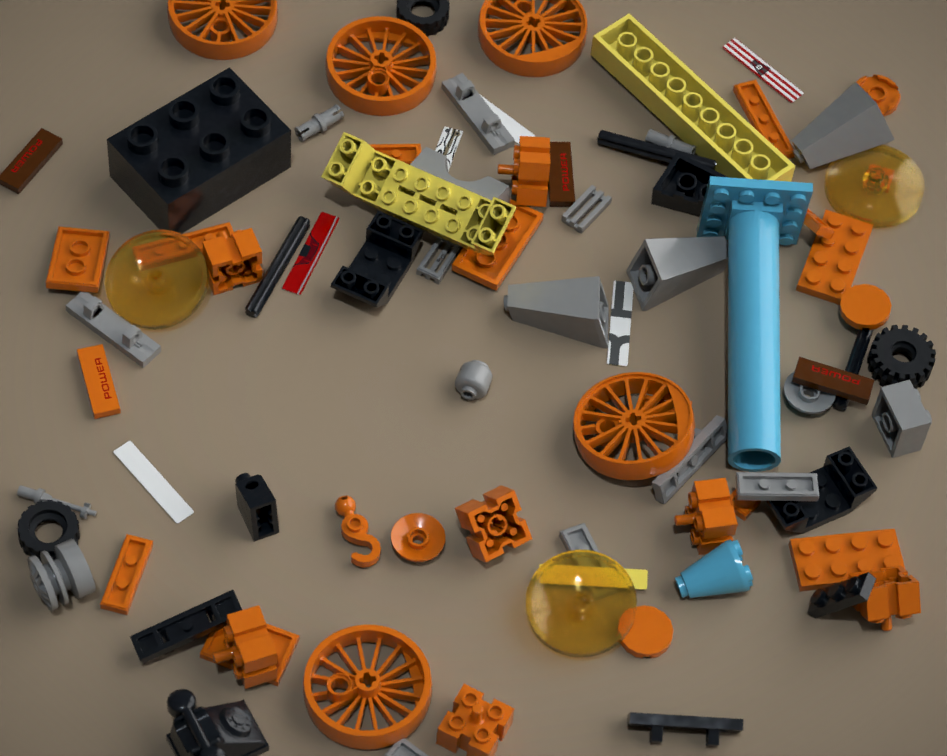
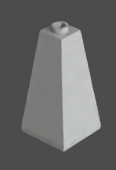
(842, 129)
(674, 265)
(563, 307)

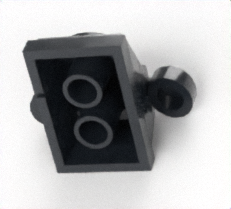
(212, 730)

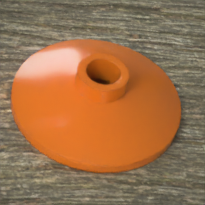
(418, 527)

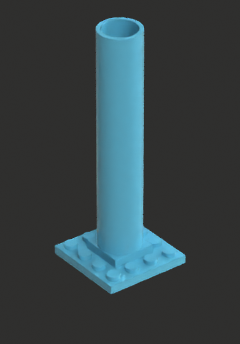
(754, 220)

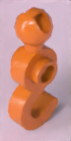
(355, 530)

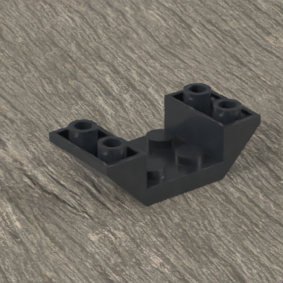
(381, 261)
(842, 488)

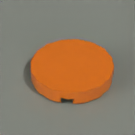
(882, 91)
(865, 306)
(649, 634)

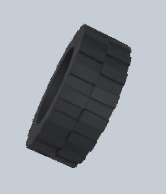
(428, 25)
(43, 512)

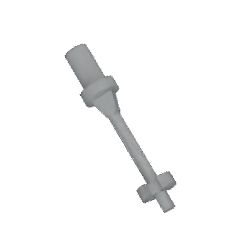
(40, 495)

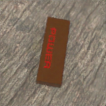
(30, 160)
(561, 175)
(833, 380)

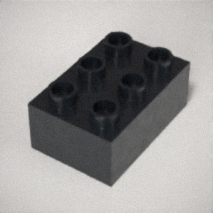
(199, 152)

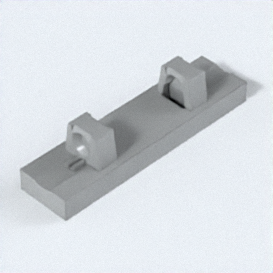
(478, 114)
(113, 328)
(703, 446)

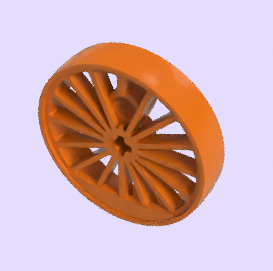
(219, 16)
(533, 29)
(381, 66)
(634, 425)
(379, 692)

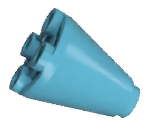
(716, 573)

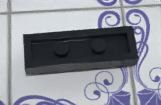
(841, 595)

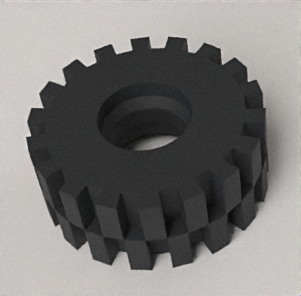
(906, 341)

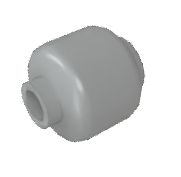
(473, 380)

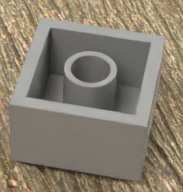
(901, 418)

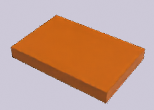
(78, 259)
(283, 640)

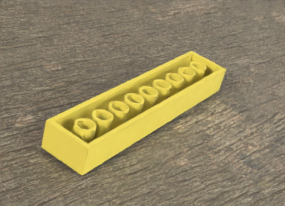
(687, 103)

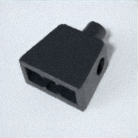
(255, 494)

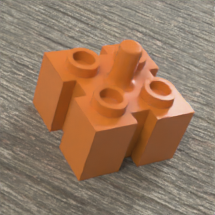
(529, 171)
(233, 260)
(709, 514)
(493, 523)
(892, 594)
(249, 647)
(474, 724)

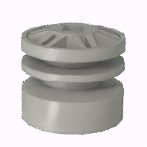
(58, 576)

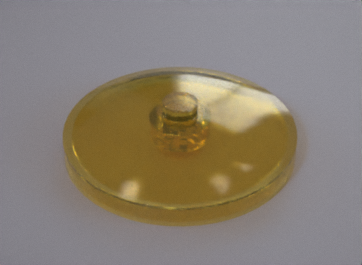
(875, 186)
(157, 279)
(581, 603)

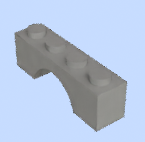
(436, 164)

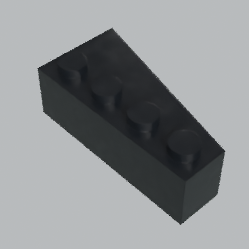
(683, 185)

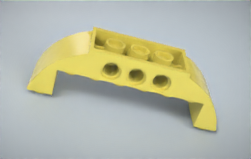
(418, 196)

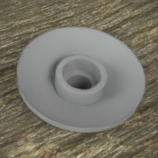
(797, 398)

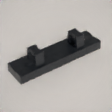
(185, 627)
(711, 725)

